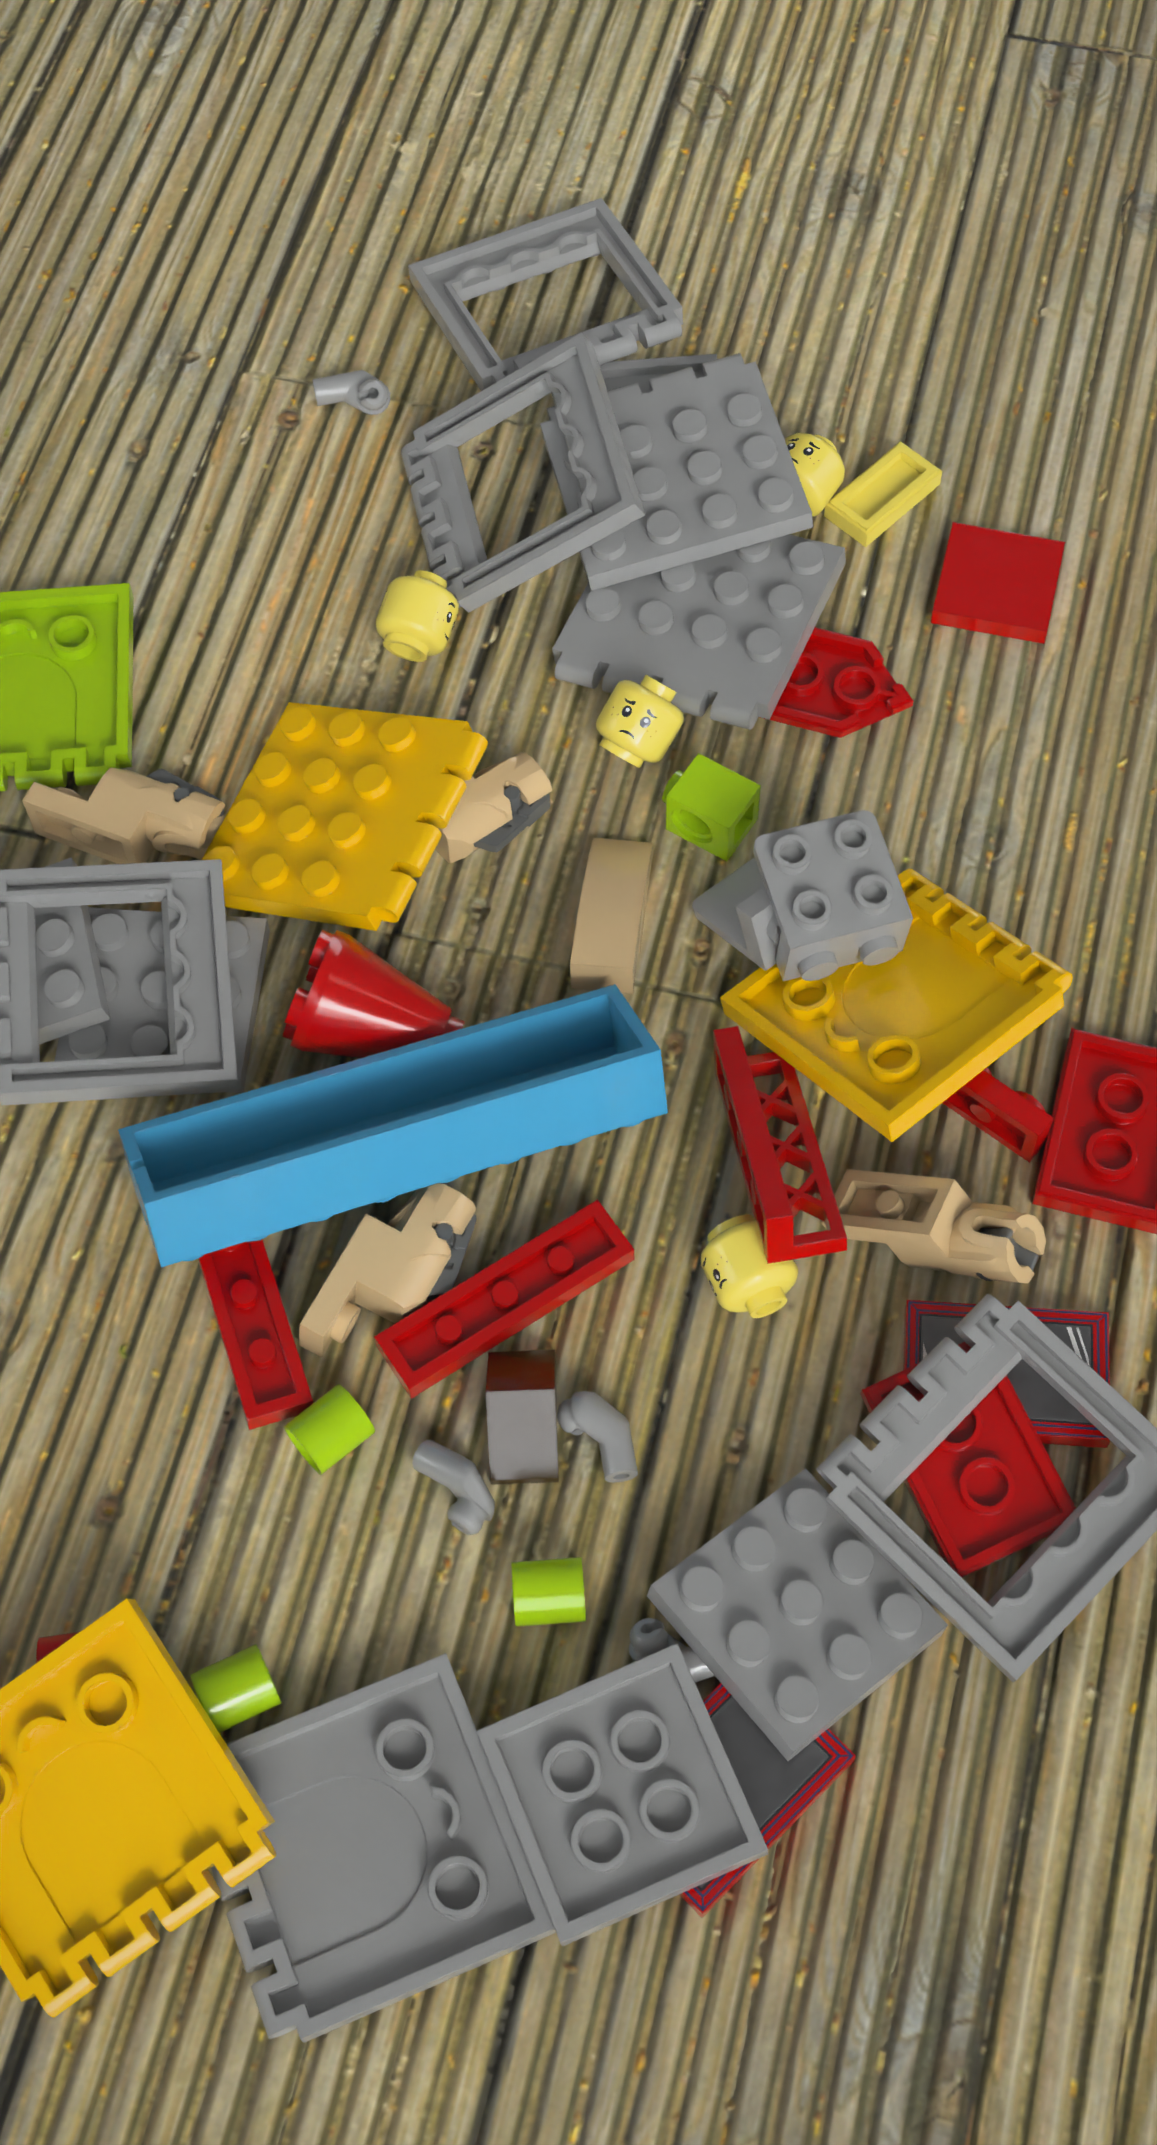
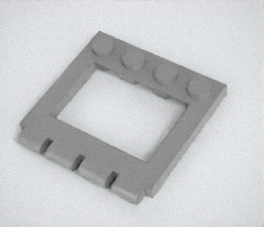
(536, 250)
(594, 453)
(195, 972)
(1076, 1557)

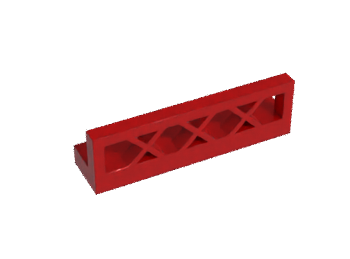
(764, 1155)

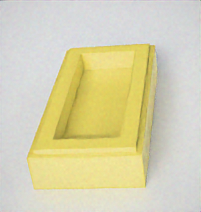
(883, 494)

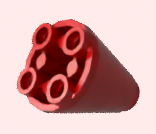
(361, 1004)

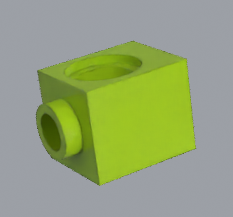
(711, 806)

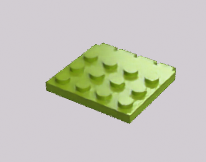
(65, 684)

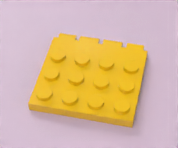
(343, 813)
(912, 1028)
(111, 1809)

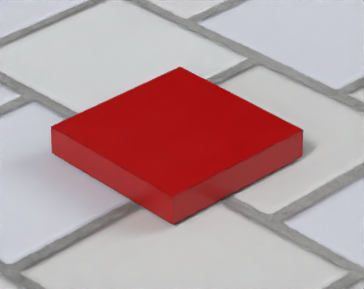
(998, 582)

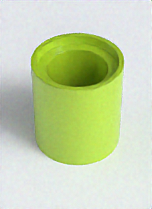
(329, 1429)
(548, 1591)
(236, 1688)

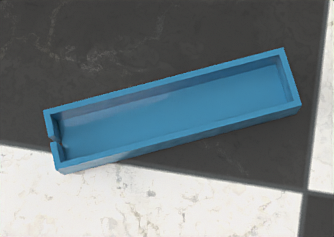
(392, 1123)

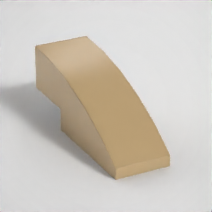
(611, 915)

